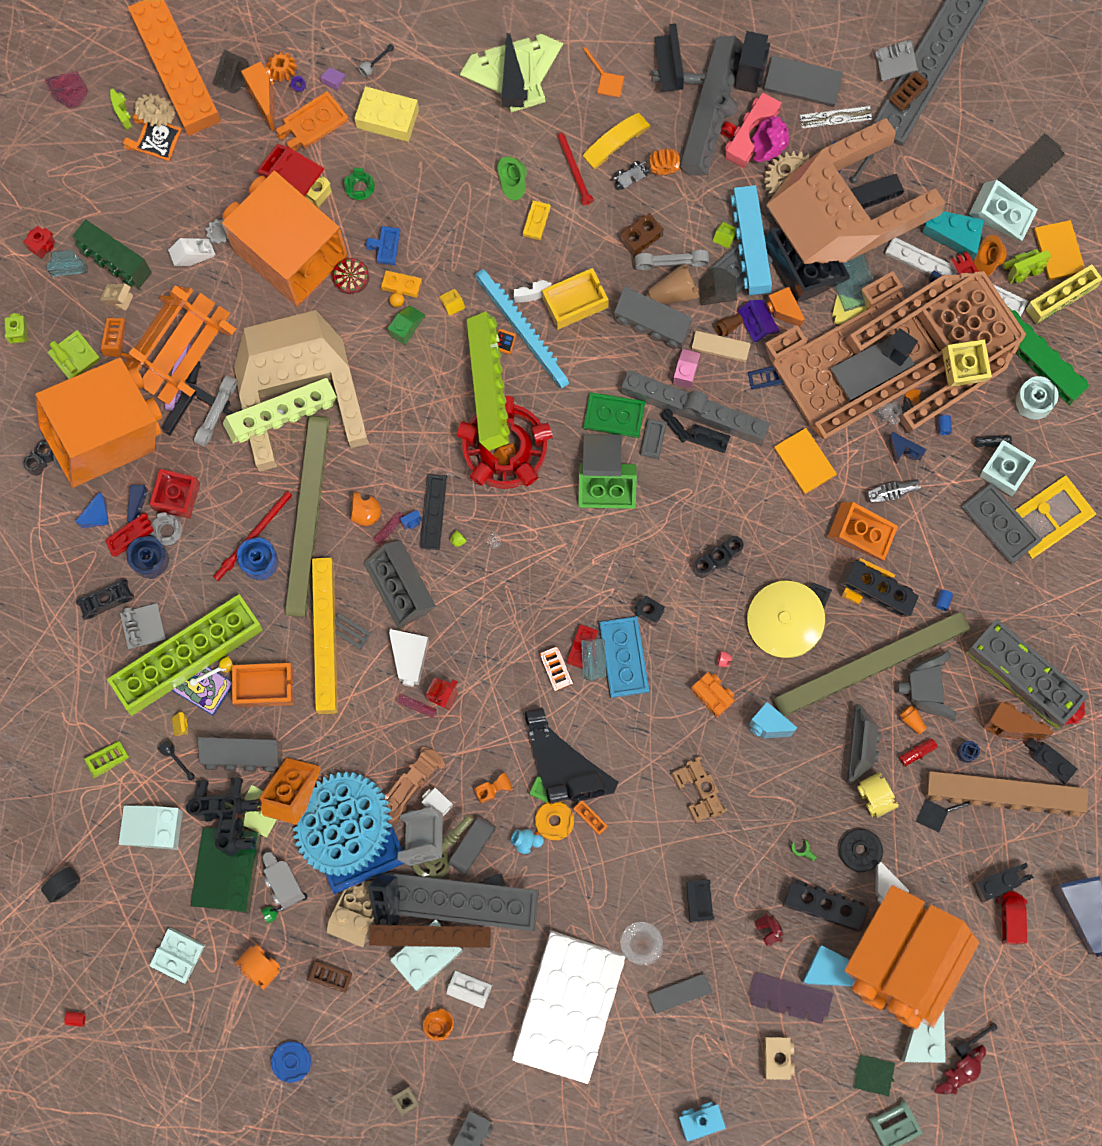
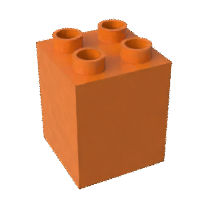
(284, 237)
(98, 421)

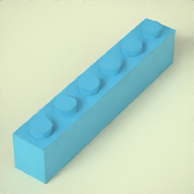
(752, 240)

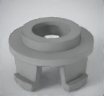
(165, 519)

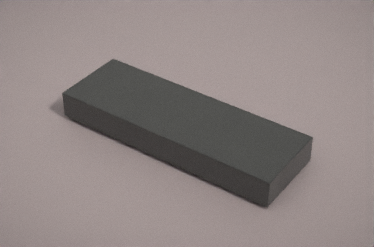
(680, 993)

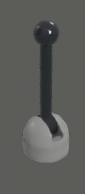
(366, 68)

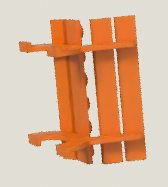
(177, 342)

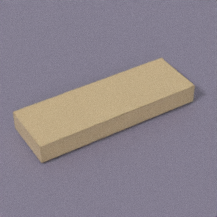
(721, 346)

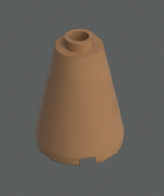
(675, 287)

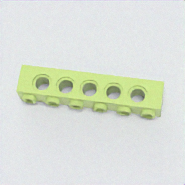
(239, 432)

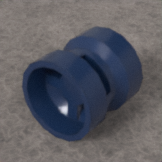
(968, 755)

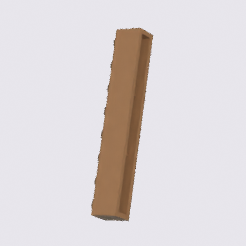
(1006, 793)

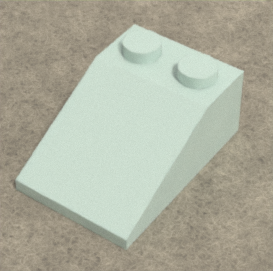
(1003, 210)
(151, 827)

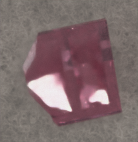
(67, 88)

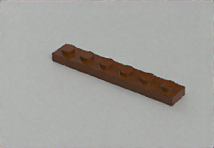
(430, 936)

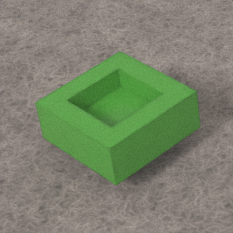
(538, 790)

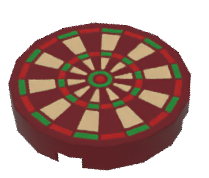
(350, 275)

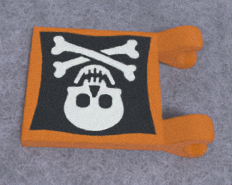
(154, 140)

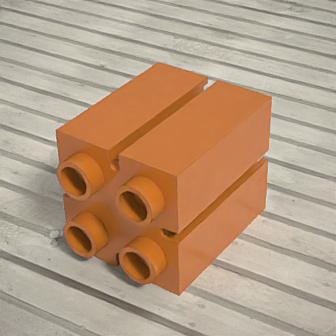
(911, 959)

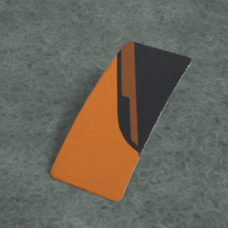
(912, 399)

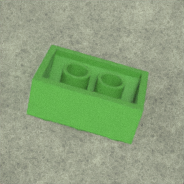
(608, 490)

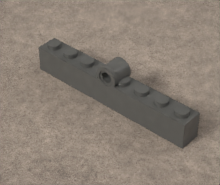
(713, 105)
(695, 407)

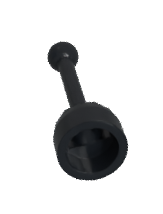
(167, 749)
(962, 1047)

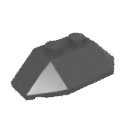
(863, 744)

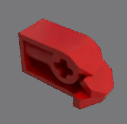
(442, 693)
(1013, 918)

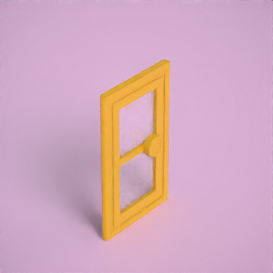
(1055, 513)

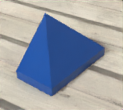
(95, 513)

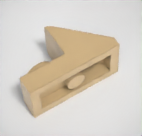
(117, 295)

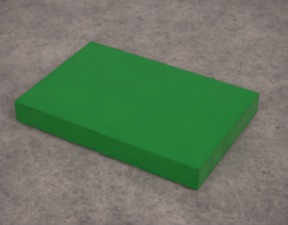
(614, 415)

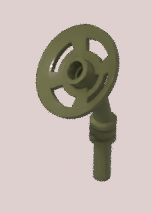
(448, 840)

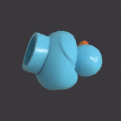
(525, 840)

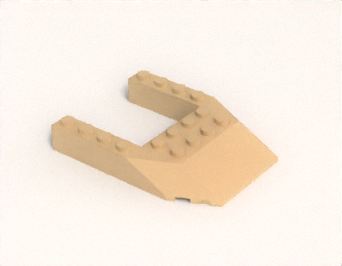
(288, 357)

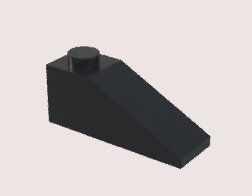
(385, 900)

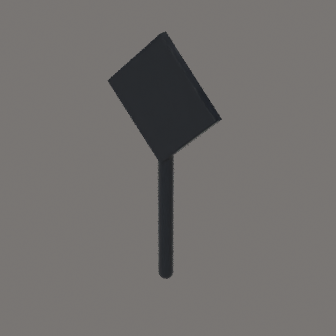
(933, 815)

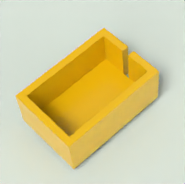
(575, 298)

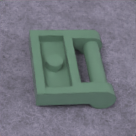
(899, 1132)

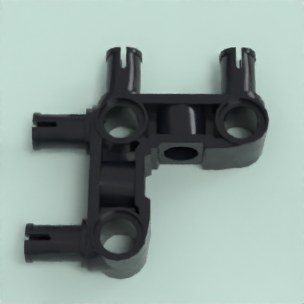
(229, 810)

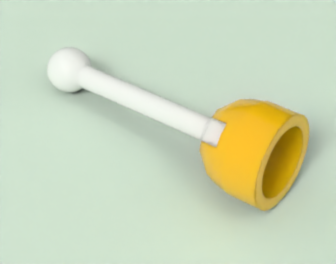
(225, 666)

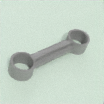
(647, 261)
(206, 430)

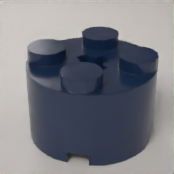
(150, 567)

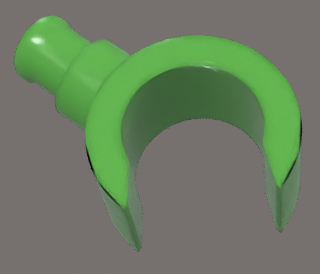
(808, 853)

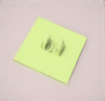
(256, 820)

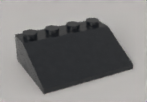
(803, 279)

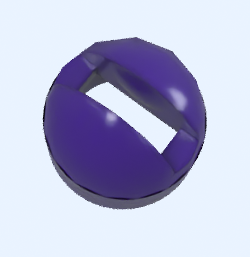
(295, 86)

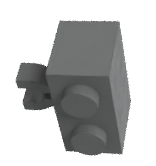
(474, 1130)

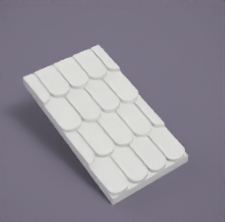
(568, 1007)

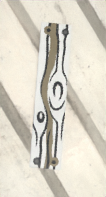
(836, 117)

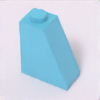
(828, 969)

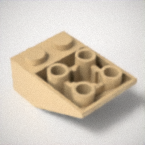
(353, 915)

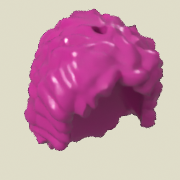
(770, 139)

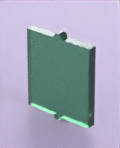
(874, 1075)

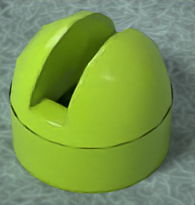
(457, 539)

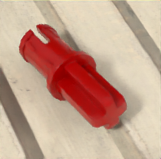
(918, 752)

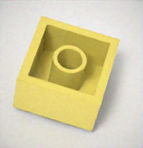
(966, 363)

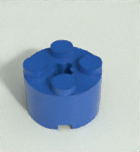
(254, 549)

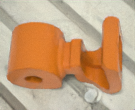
(487, 791)

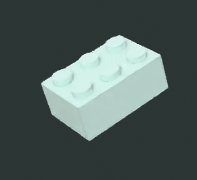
(424, 963)

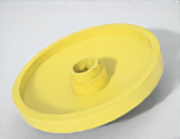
(786, 619)

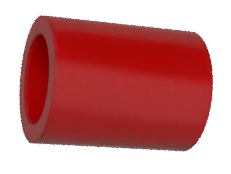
(75, 1019)

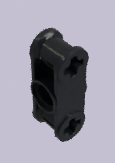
(94, 603)

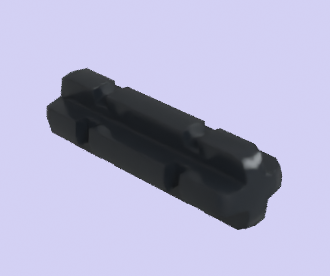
(675, 425)
(991, 441)

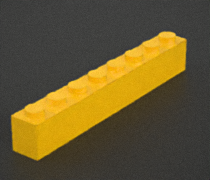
(325, 636)

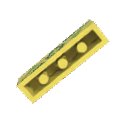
(1064, 294)

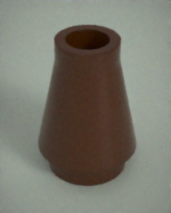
(728, 324)

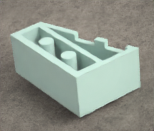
(926, 1043)

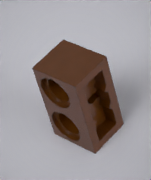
(644, 237)

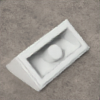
(469, 989)

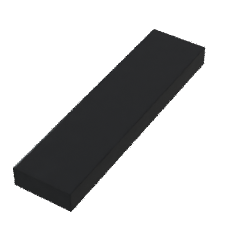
(434, 512)

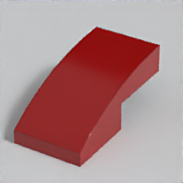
(575, 655)

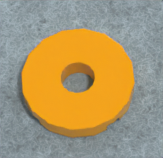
(551, 832)

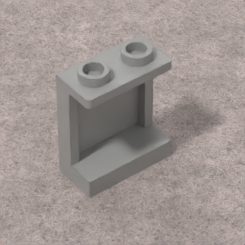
(422, 836)

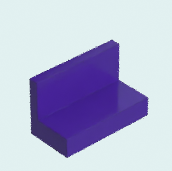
(758, 319)

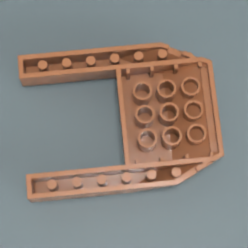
(824, 215)
(952, 312)

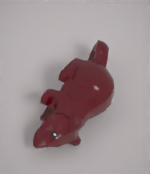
(966, 1071)

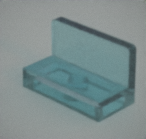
(593, 659)

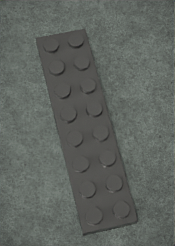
(467, 902)

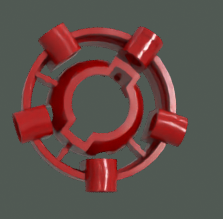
(524, 474)

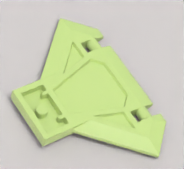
(532, 64)

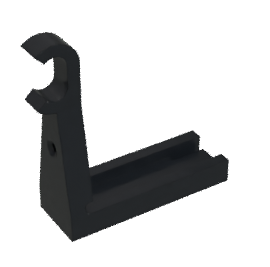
(184, 403)

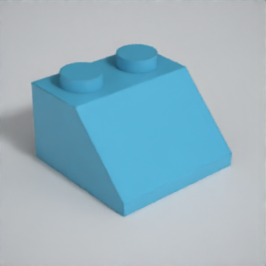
(771, 723)

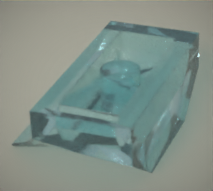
(66, 263)

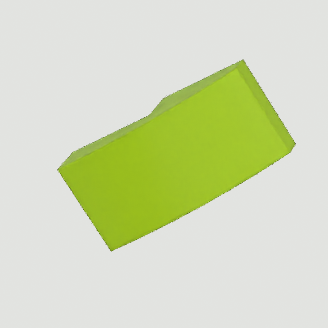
(120, 108)

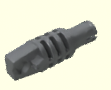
(892, 491)

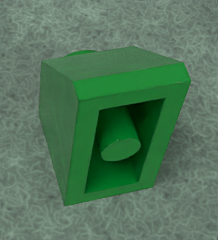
(405, 324)

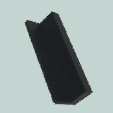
(670, 60)

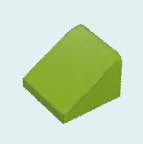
(725, 235)

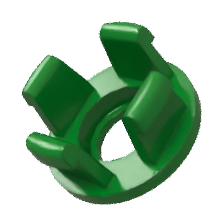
(359, 176)

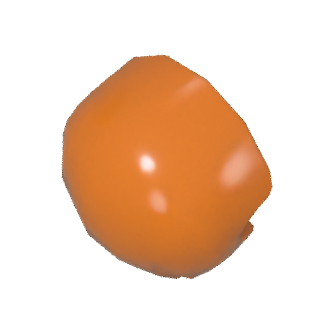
(438, 1025)

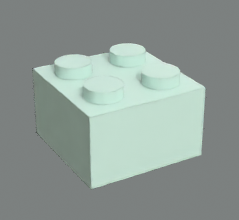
(1007, 468)

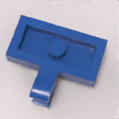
(386, 246)

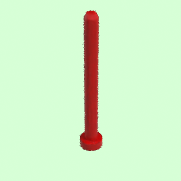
(586, 198)

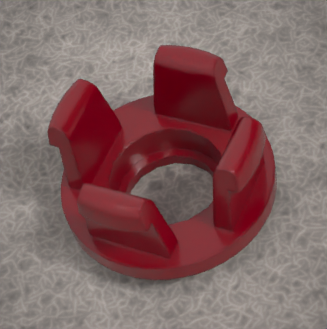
(777, 932)

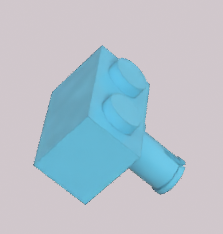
(701, 1122)

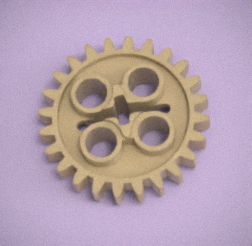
(774, 172)

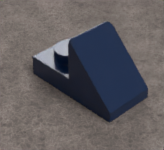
(900, 444)

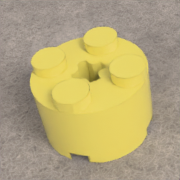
(878, 795)

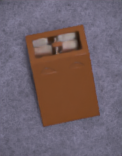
(1010, 723)

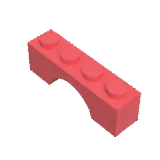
(741, 148)

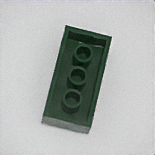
(111, 254)

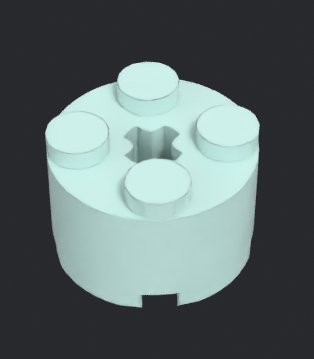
(1046, 398)

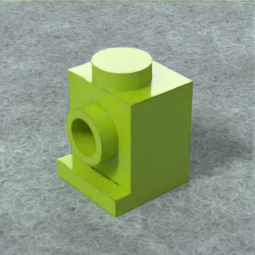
(20, 332)

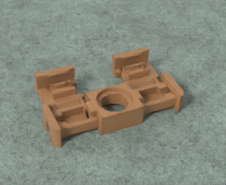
(712, 803)

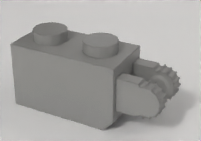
(282, 881)

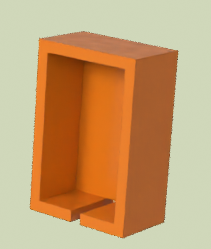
(262, 685)

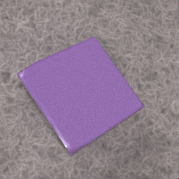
(332, 78)

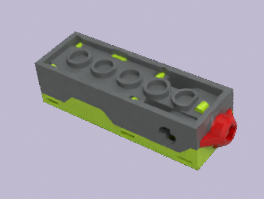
(1029, 676)

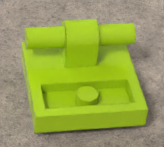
(1026, 265)
(73, 355)

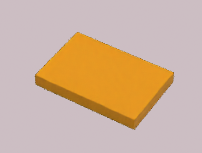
(1063, 248)
(805, 461)

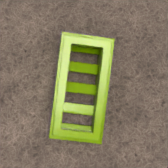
(102, 753)

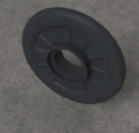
(852, 859)

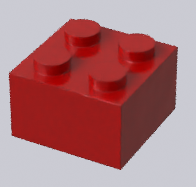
(175, 493)

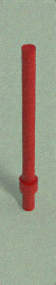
(228, 564)

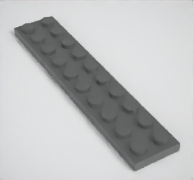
(933, 61)

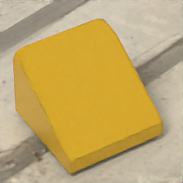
(452, 302)
(180, 724)

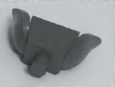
(926, 686)

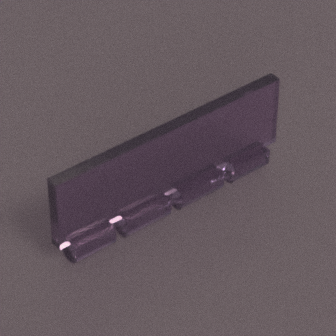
(788, 994)

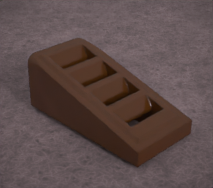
(917, 82)
(311, 976)

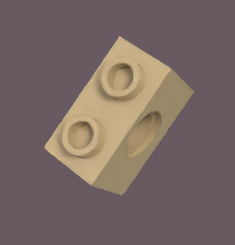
(772, 1069)

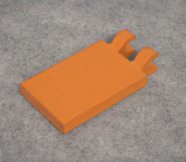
(312, 122)

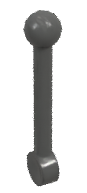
(854, 179)

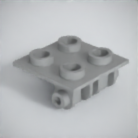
(896, 60)
(142, 626)

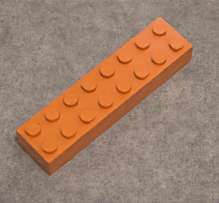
(174, 65)

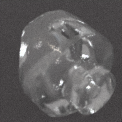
(890, 413)

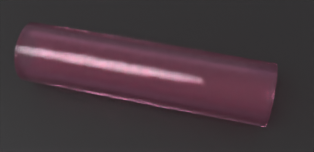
(388, 528)
(417, 706)

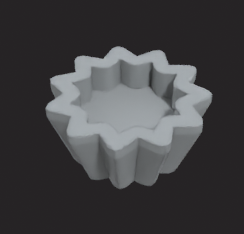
(216, 232)

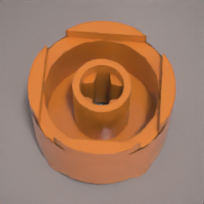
(258, 967)

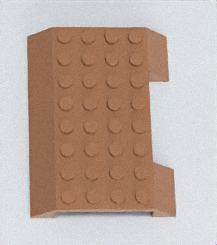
(808, 367)

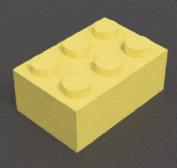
(386, 114)

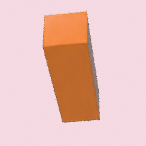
(590, 818)

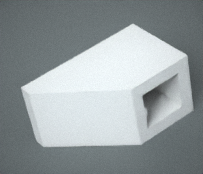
(191, 251)

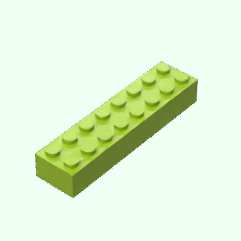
(185, 655)

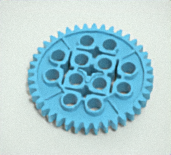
(369, 840)

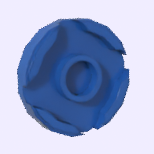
(291, 1062)

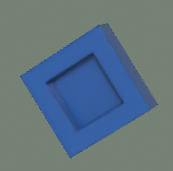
(411, 520)

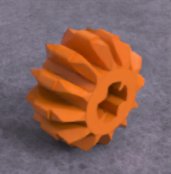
(288, 63)
(664, 162)

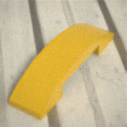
(614, 139)

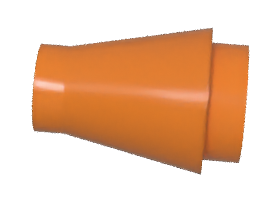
(913, 719)

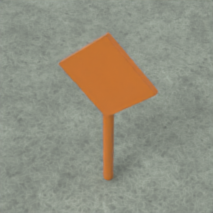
(609, 83)

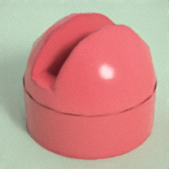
(724, 659)

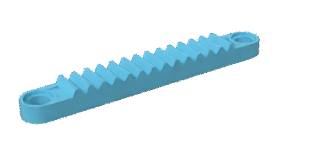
(522, 328)

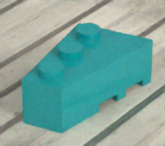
(955, 231)

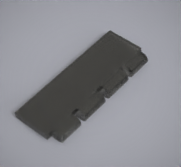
(1032, 165)

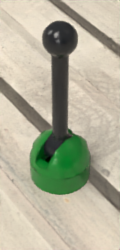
(270, 913)

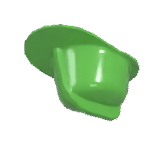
(512, 177)

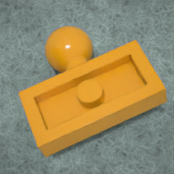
(400, 285)

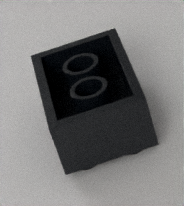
(752, 62)

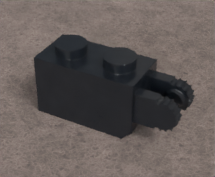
(1001, 883)

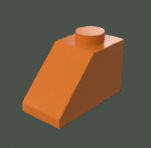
(785, 307)

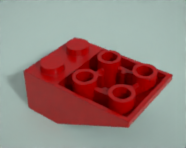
(291, 166)

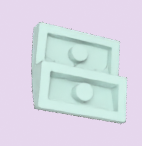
(177, 955)

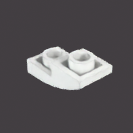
(525, 294)

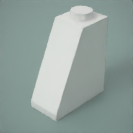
(409, 655)

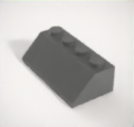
(653, 318)
(399, 583)
(239, 754)

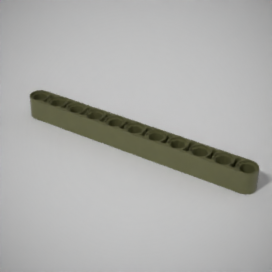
(307, 516)
(872, 664)

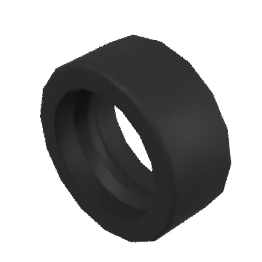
(60, 884)

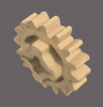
(154, 110)

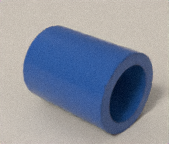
(944, 425)
(944, 600)

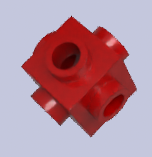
(39, 241)

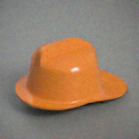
(990, 254)

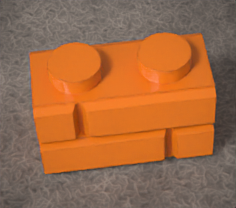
(713, 694)

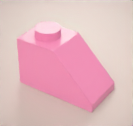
(686, 368)

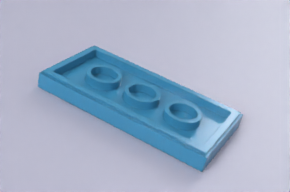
(624, 657)

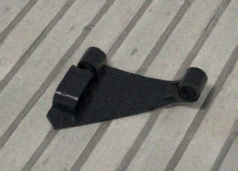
(563, 769)

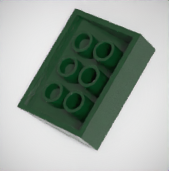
(224, 880)

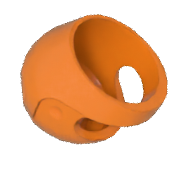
(365, 511)

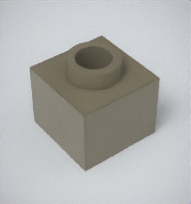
(398, 1100)

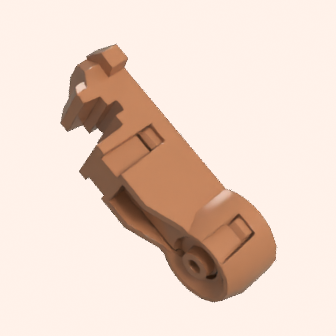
(412, 782)

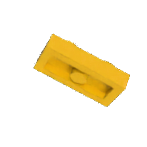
(536, 220)

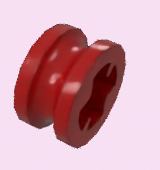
(728, 130)

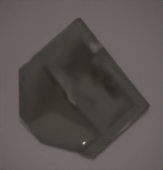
(229, 72)
(717, 287)

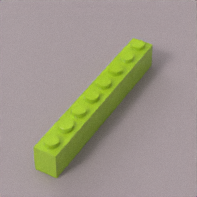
(488, 381)

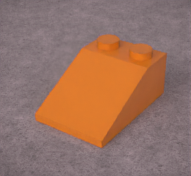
(259, 84)
(862, 530)
(289, 791)

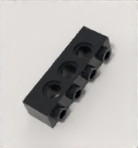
(852, 579)
(853, 921)

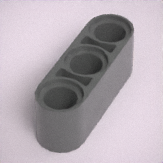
(472, 845)

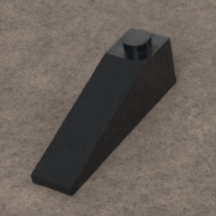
(513, 84)

